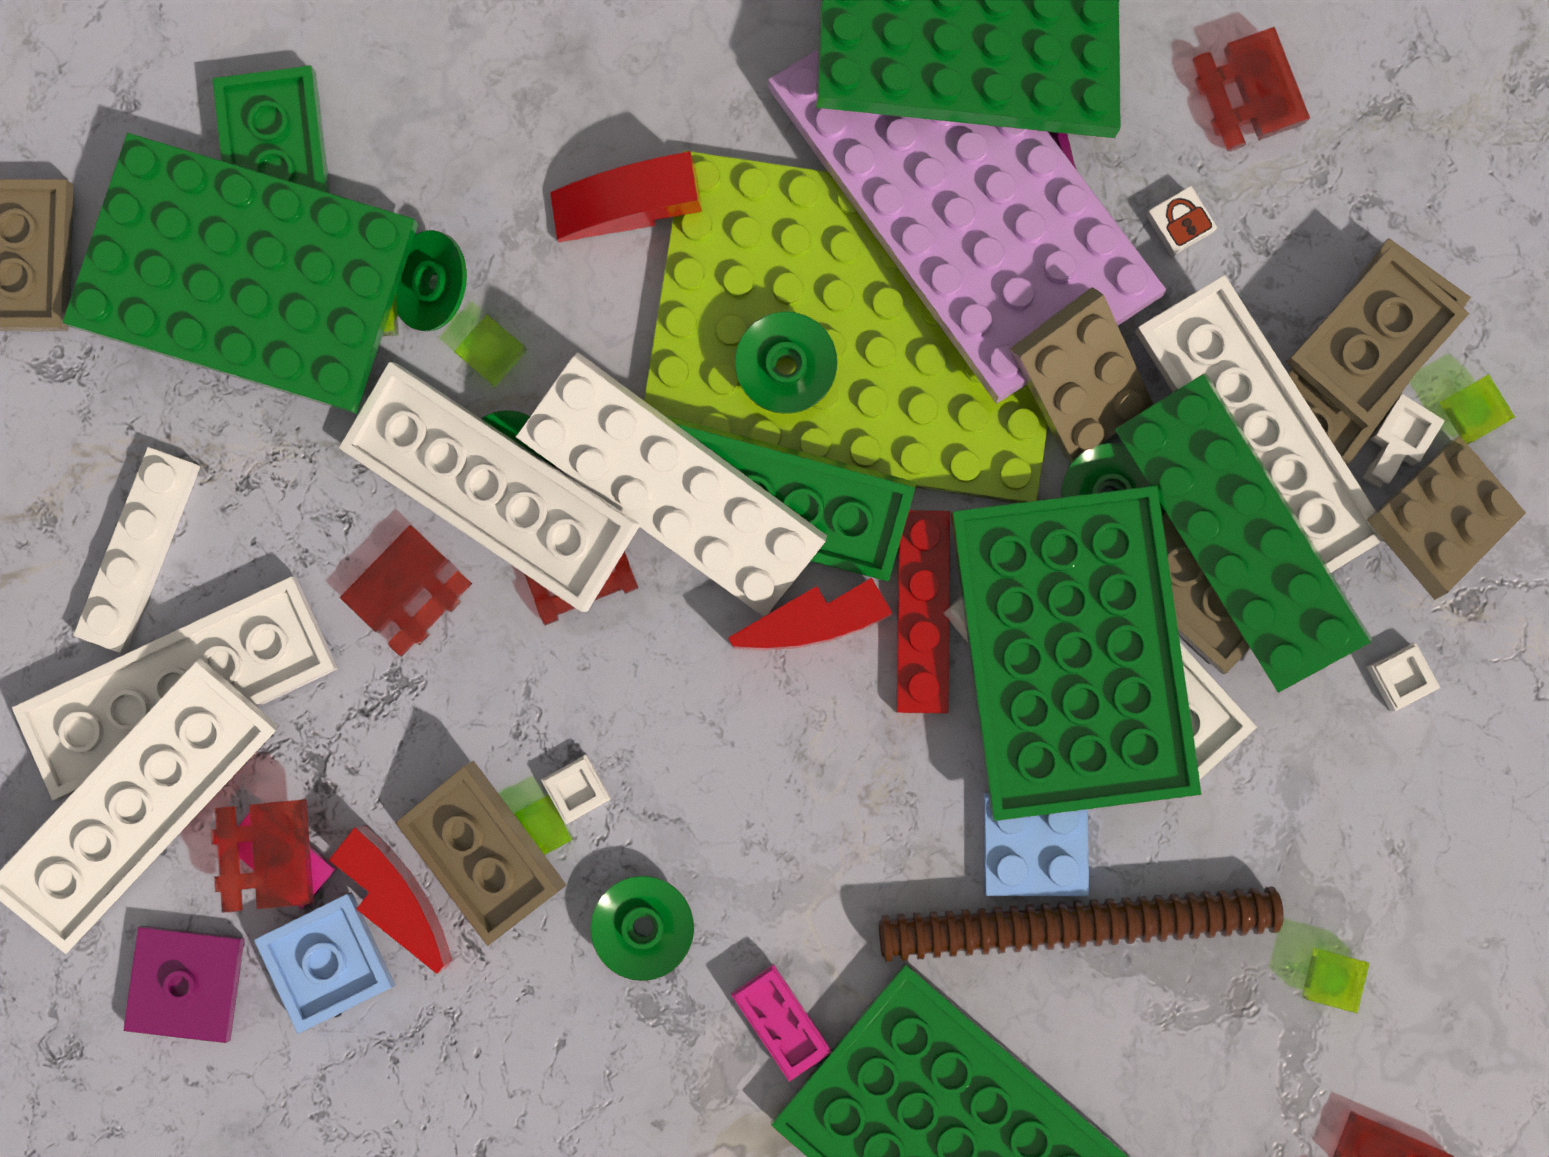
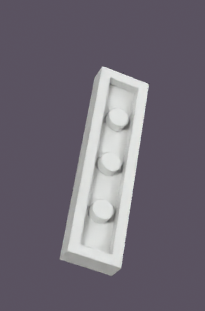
(136, 550)

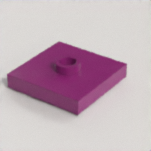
(184, 984)

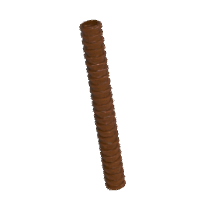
(1082, 923)

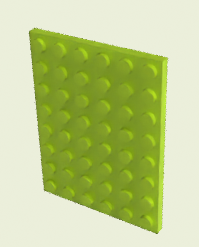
(900, 389)

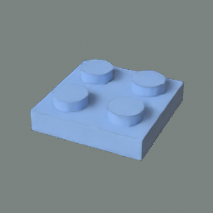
(1036, 854)
(324, 963)

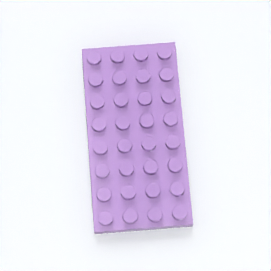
(976, 220)

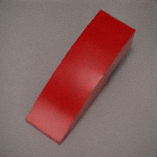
(627, 197)
(813, 621)
(394, 897)

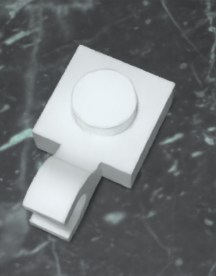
(1403, 435)

